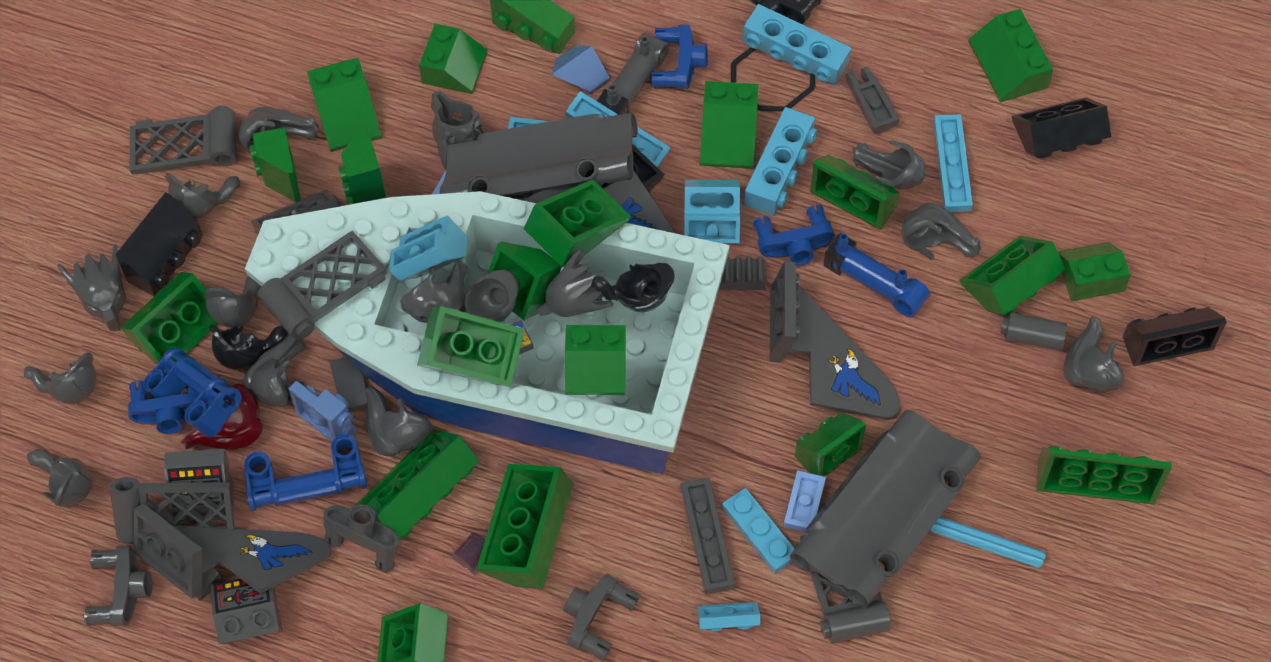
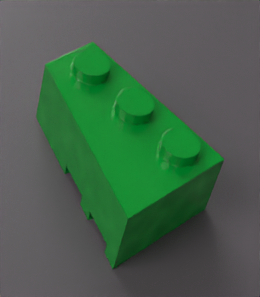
(535, 21)

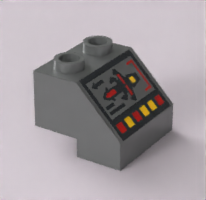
(198, 467)
(243, 611)

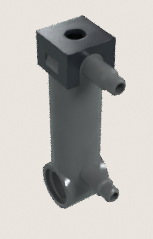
(647, 55)

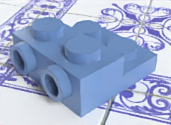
(323, 412)

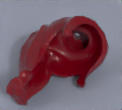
(238, 431)

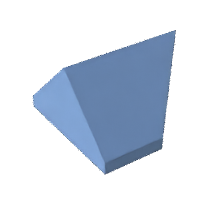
(581, 68)

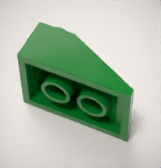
(343, 102)
(729, 124)
(575, 221)
(470, 346)

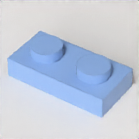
(804, 500)

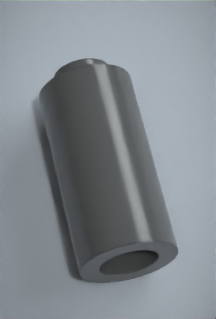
(1034, 331)

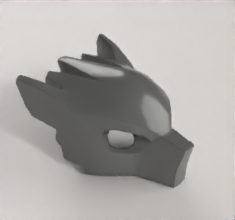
(450, 129)
(99, 287)
(572, 291)

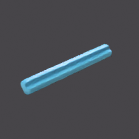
(989, 542)

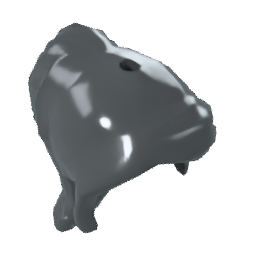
(268, 119)
(899, 169)
(932, 225)
(433, 294)
(1088, 365)
(268, 376)
(390, 430)

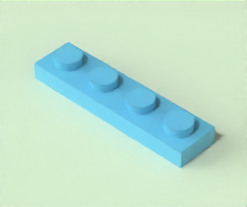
(644, 142)
(952, 163)

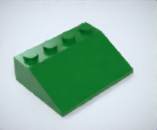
(1101, 475)

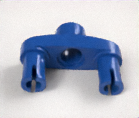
(690, 57)
(795, 243)
(164, 411)

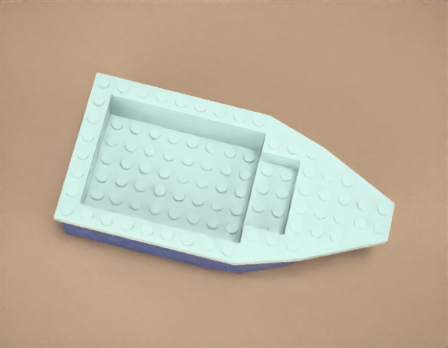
(387, 342)

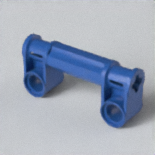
(210, 408)
(266, 490)

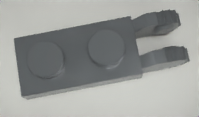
(872, 101)

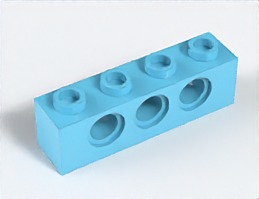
(790, 33)
(791, 126)

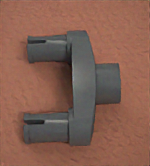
(361, 528)
(128, 586)
(585, 607)

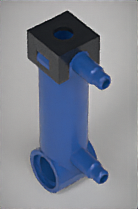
(904, 293)

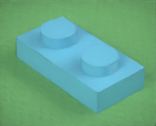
(729, 615)

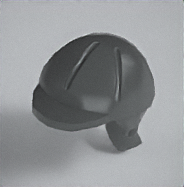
(200, 200)
(492, 295)
(229, 308)
(69, 386)
(68, 478)

